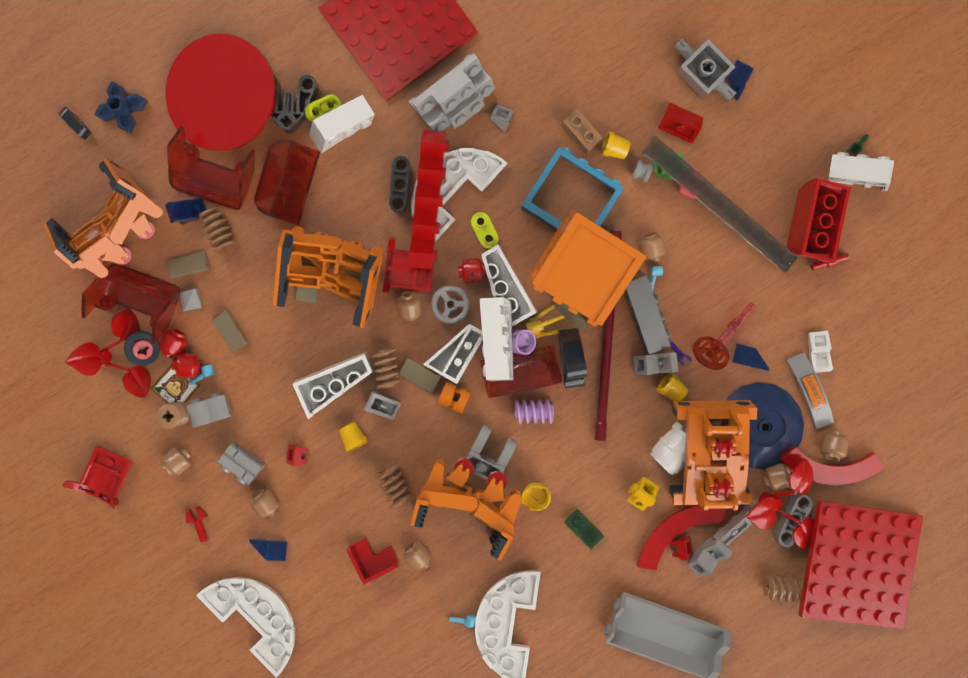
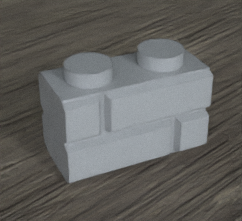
(241, 463)

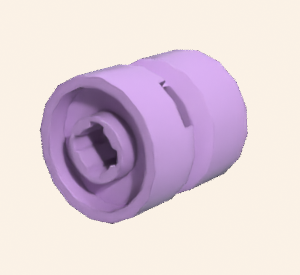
(523, 341)

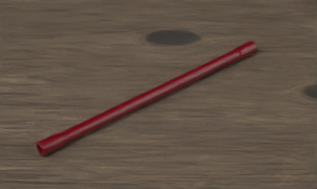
(601, 425)

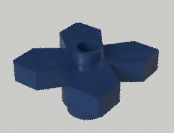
(121, 107)

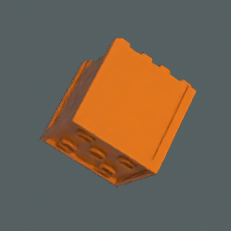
(586, 268)

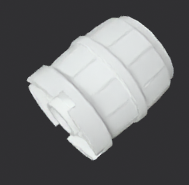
(671, 449)

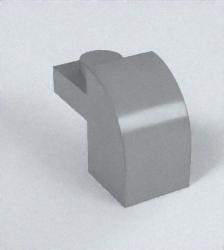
(655, 363)
(708, 556)

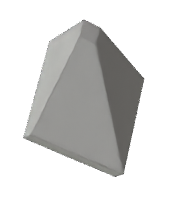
(501, 116)
(191, 300)

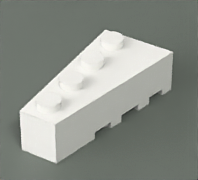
(497, 338)
(325, 385)

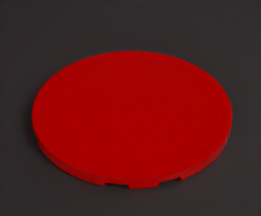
(220, 92)

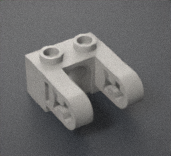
(484, 465)

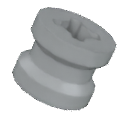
(642, 171)

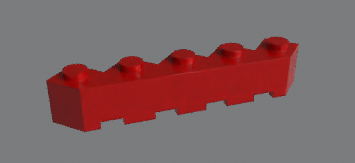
(428, 199)

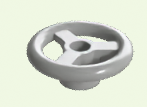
(444, 317)

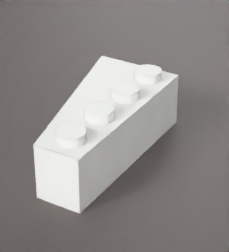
(506, 284)

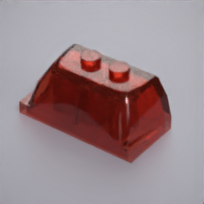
(286, 180)
(529, 372)

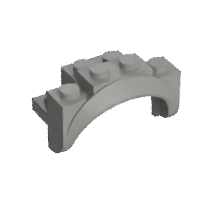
(455, 96)

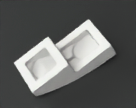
(819, 351)

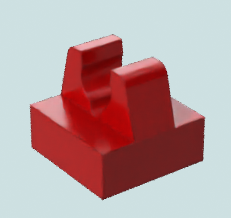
(294, 455)
(684, 547)

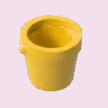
(615, 146)
(672, 387)
(352, 437)

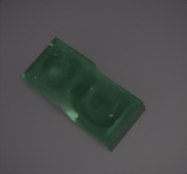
(584, 529)

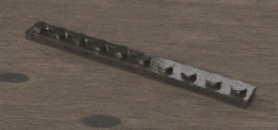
(719, 204)

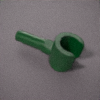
(856, 147)

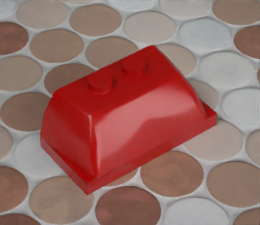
(818, 220)

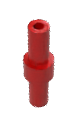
(820, 264)

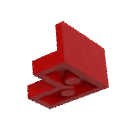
(371, 565)

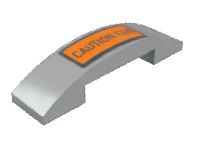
(811, 390)

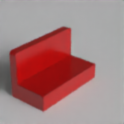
(681, 123)

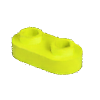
(320, 106)
(484, 230)

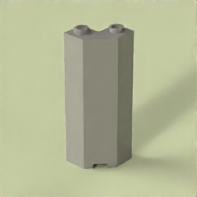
(667, 636)

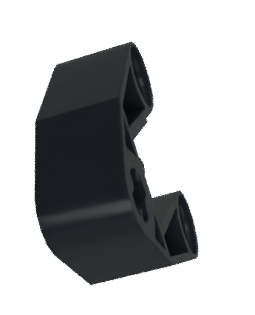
(304, 98)
(572, 358)

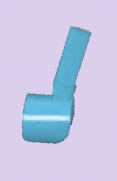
(656, 271)
(206, 371)
(468, 622)

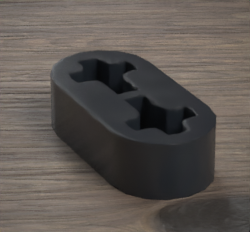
(75, 123)

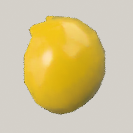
(536, 496)

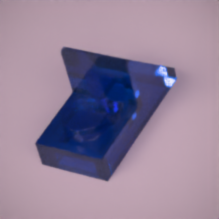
(185, 210)

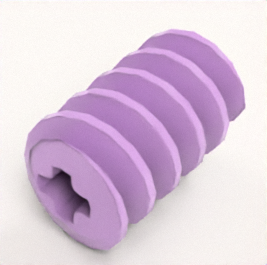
(534, 411)

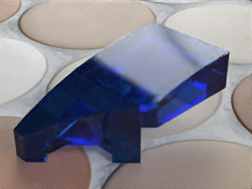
(738, 77)
(749, 357)
(270, 549)

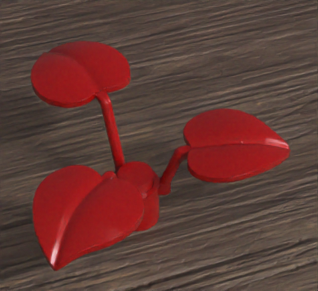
(88, 358)
(764, 514)

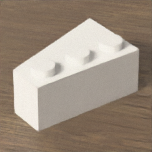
(341, 123)
(861, 170)
(456, 354)

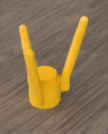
(537, 327)

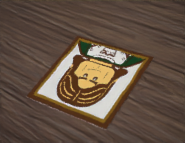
(174, 388)

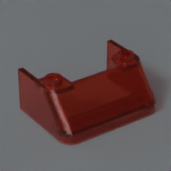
(207, 179)
(136, 292)

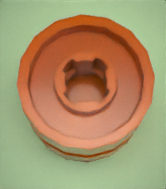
(447, 395)

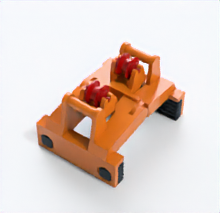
(724, 479)

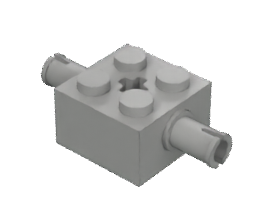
(707, 57)

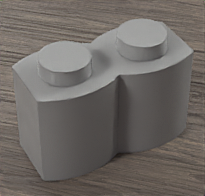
(209, 410)

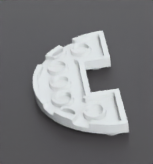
(462, 165)
(262, 609)
(496, 622)

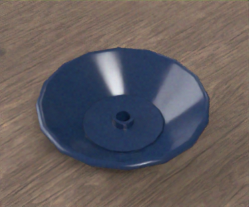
(783, 422)

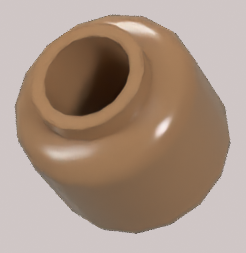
(652, 246)
(409, 306)
(835, 446)
(176, 461)
(777, 477)
(265, 503)
(417, 555)

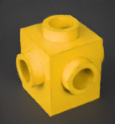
(643, 493)

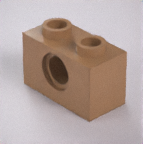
(581, 131)

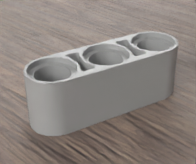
(792, 509)

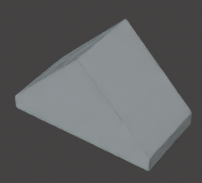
(382, 405)

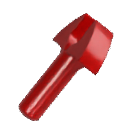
(198, 522)

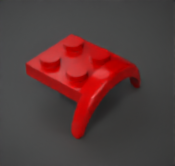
(401, 276)
(103, 476)

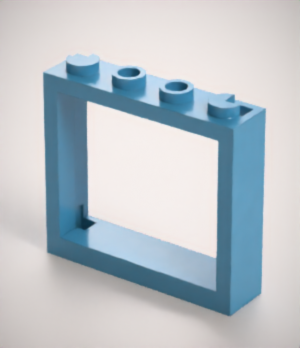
(582, 164)

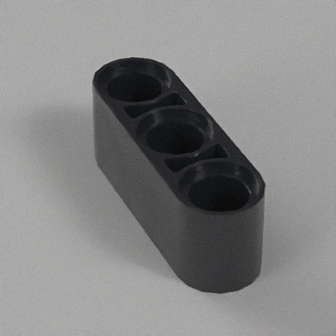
(397, 175)

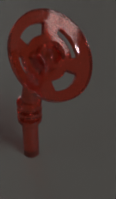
(715, 348)

